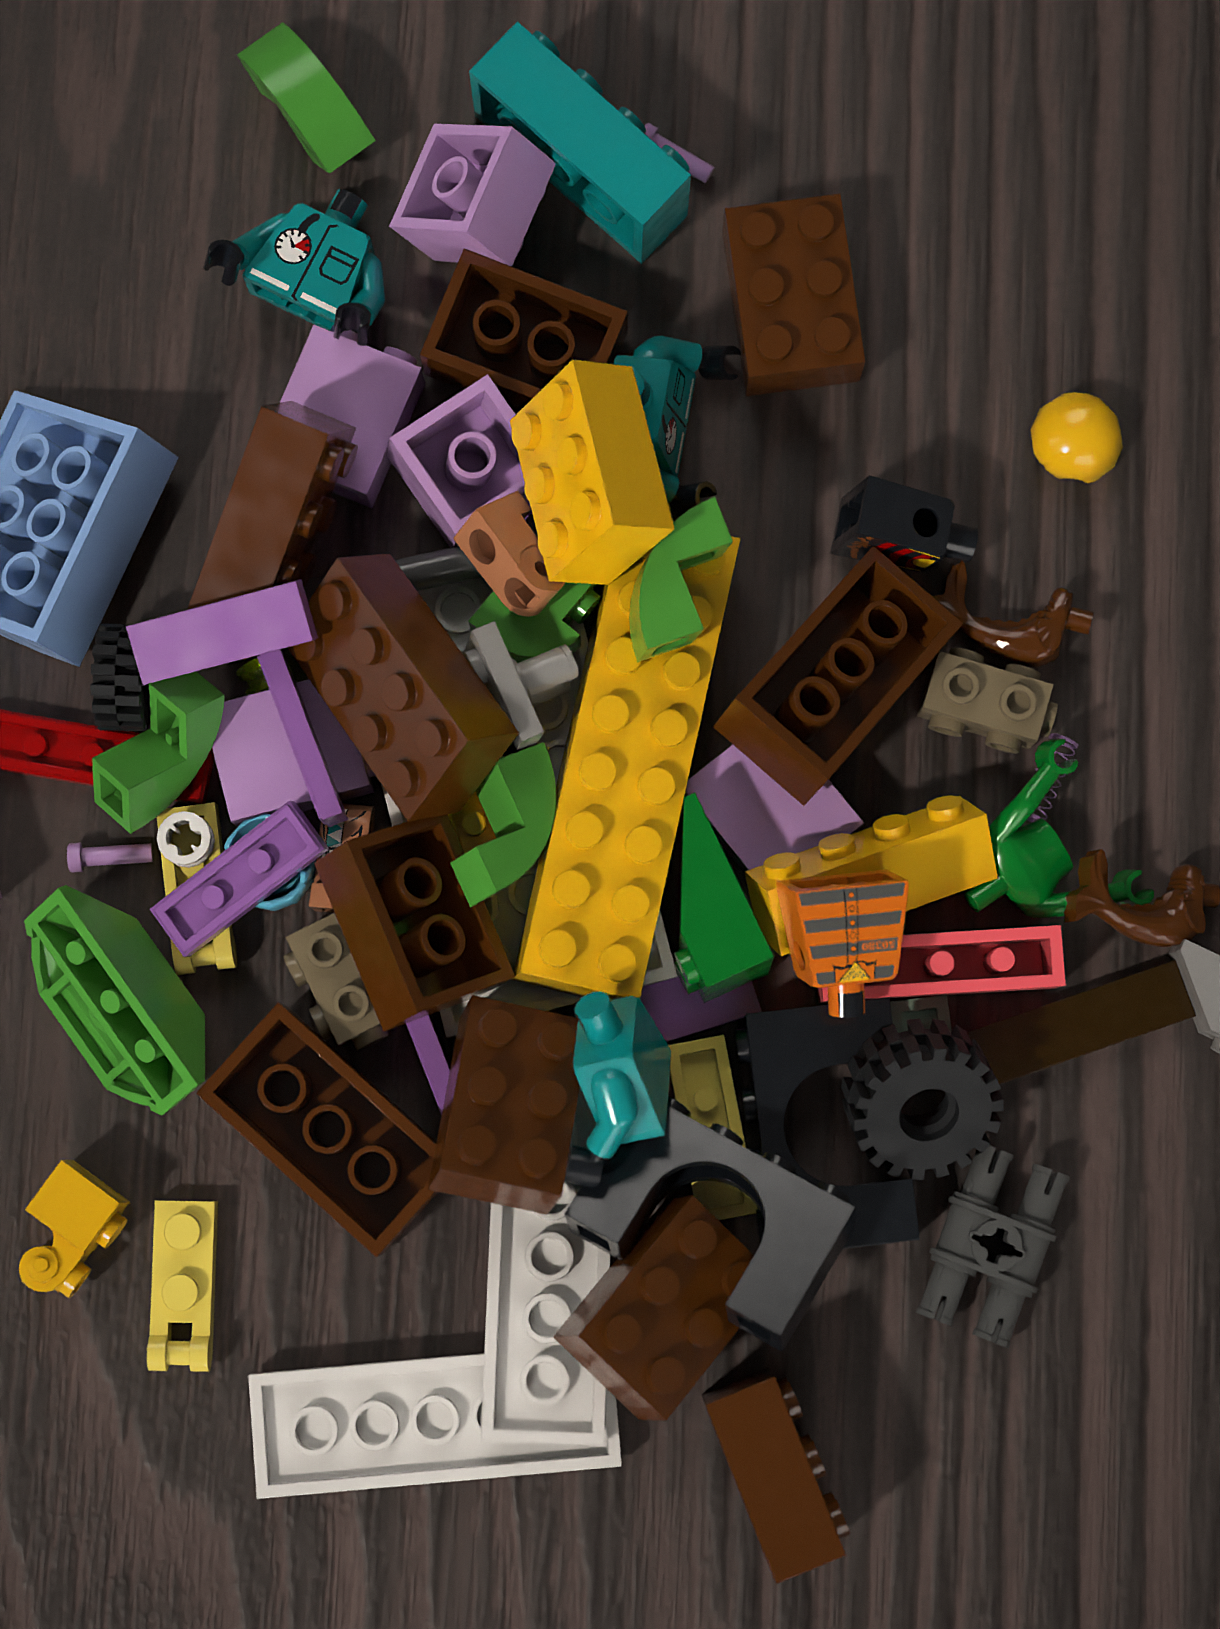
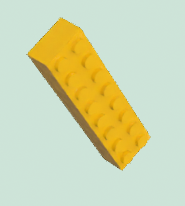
(620, 796)

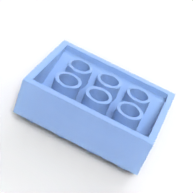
(69, 519)

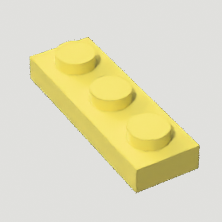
(706, 1088)

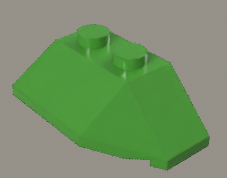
(117, 999)

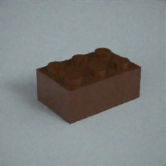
(793, 294)
(515, 330)
(411, 921)
(508, 1107)
(661, 1310)
(777, 1473)

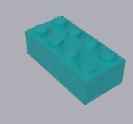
(598, 151)

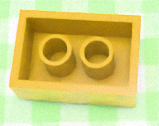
(591, 473)

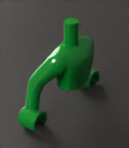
(1032, 857)

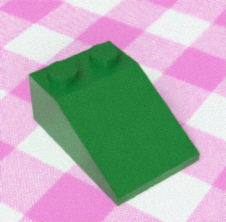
(717, 929)

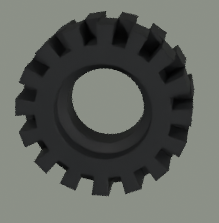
(117, 688)

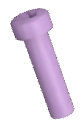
(698, 167)
(107, 855)

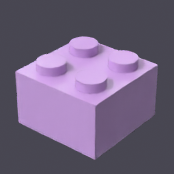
(473, 192)
(459, 456)

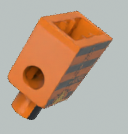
(845, 932)

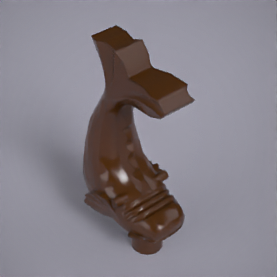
(1025, 642)
(1164, 923)

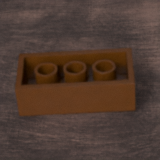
(277, 503)
(837, 675)
(401, 687)
(325, 1128)

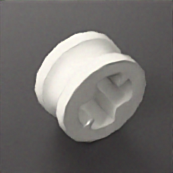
(174, 853)

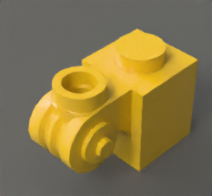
(81, 1216)

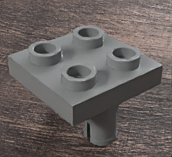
(521, 684)

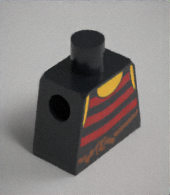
(902, 523)

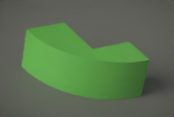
(307, 97)
(661, 604)
(156, 766)
(521, 811)

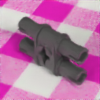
(961, 1256)

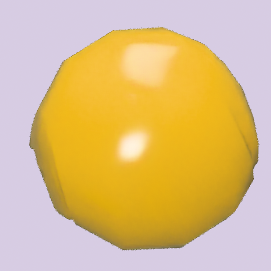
(1077, 437)

